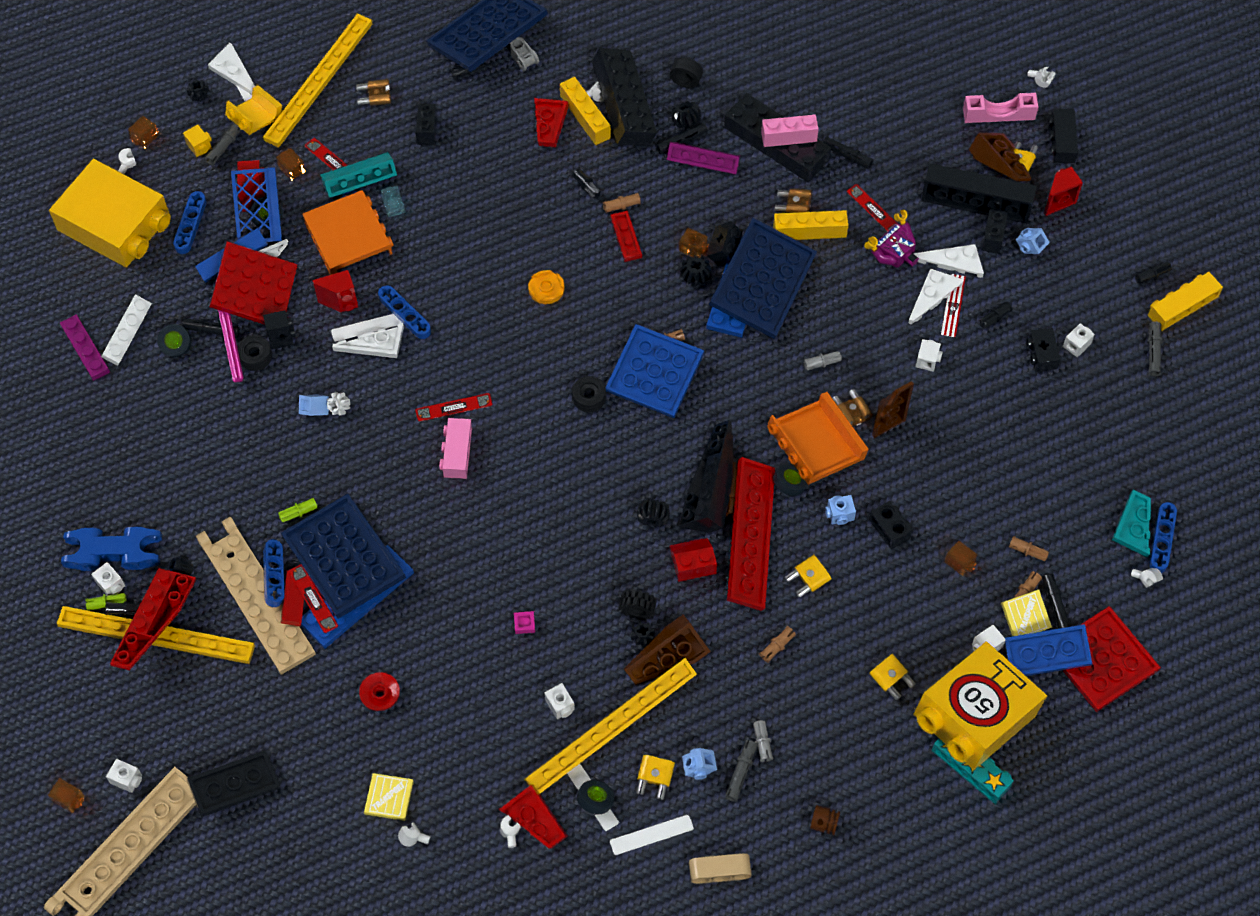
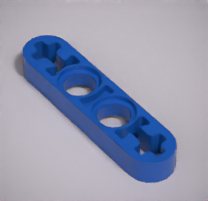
(190, 222)
(402, 313)
(1166, 538)
(277, 573)

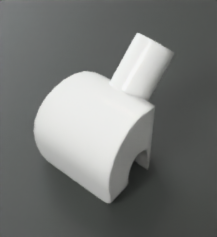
(1042, 77)
(595, 92)
(126, 159)
(1148, 576)
(509, 831)
(410, 836)

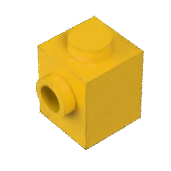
(197, 140)

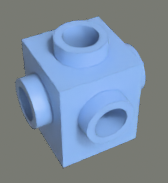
(1032, 240)
(840, 509)
(699, 763)

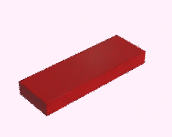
(626, 236)
(292, 603)

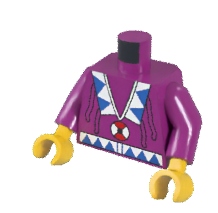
(896, 245)

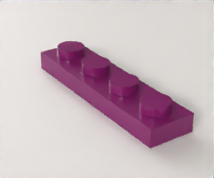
(703, 157)
(84, 347)

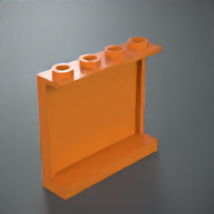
(347, 231)
(818, 439)

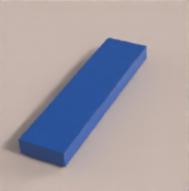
(209, 268)

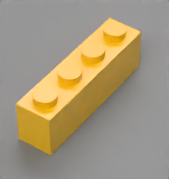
(585, 111)
(812, 224)
(1185, 300)

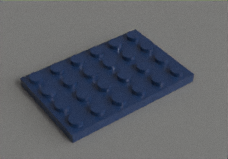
(485, 30)
(763, 278)
(343, 556)

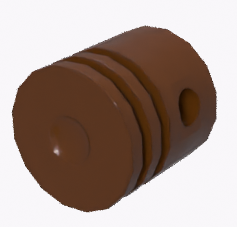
(824, 820)

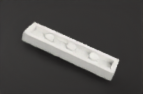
(126, 330)

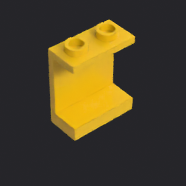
(255, 112)

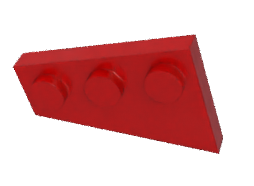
(550, 119)
(535, 816)

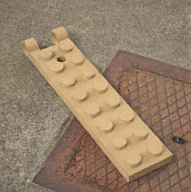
(245, 582)
(126, 847)

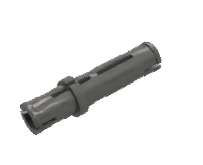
(227, 138)
(1155, 341)
(742, 767)

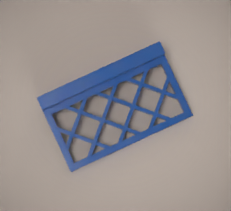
(272, 202)

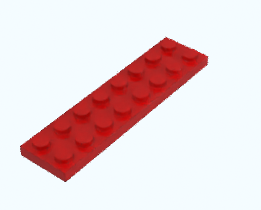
(751, 534)

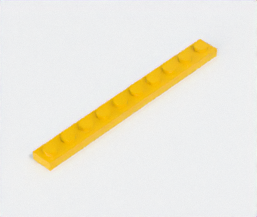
(317, 80)
(170, 638)
(611, 726)

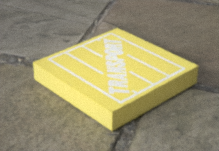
(1026, 614)
(388, 797)

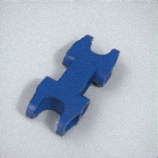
(100, 548)

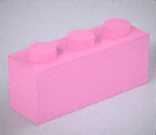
(789, 130)
(456, 448)

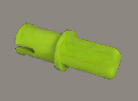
(297, 510)
(100, 602)

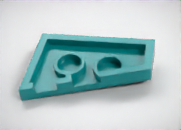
(1134, 524)

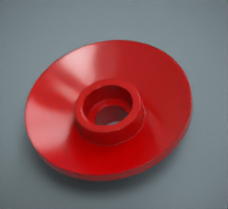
(378, 683)

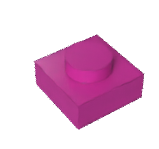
(524, 622)

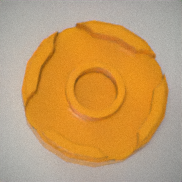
(546, 287)

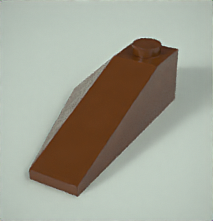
(998, 153)
(893, 409)
(668, 648)

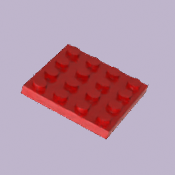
(252, 283)
(1117, 661)

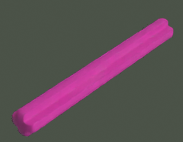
(231, 346)

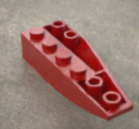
(157, 610)

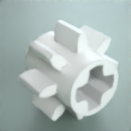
(338, 403)

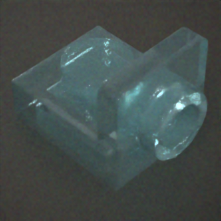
(392, 201)

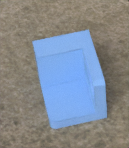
(313, 404)

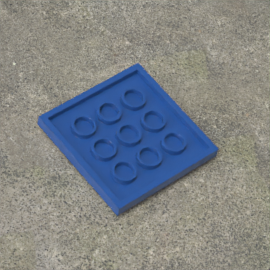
(654, 371)

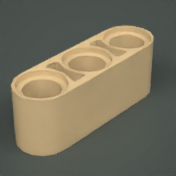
(720, 868)

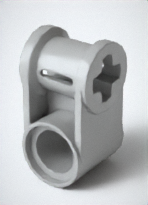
(523, 53)

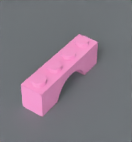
(1020, 108)

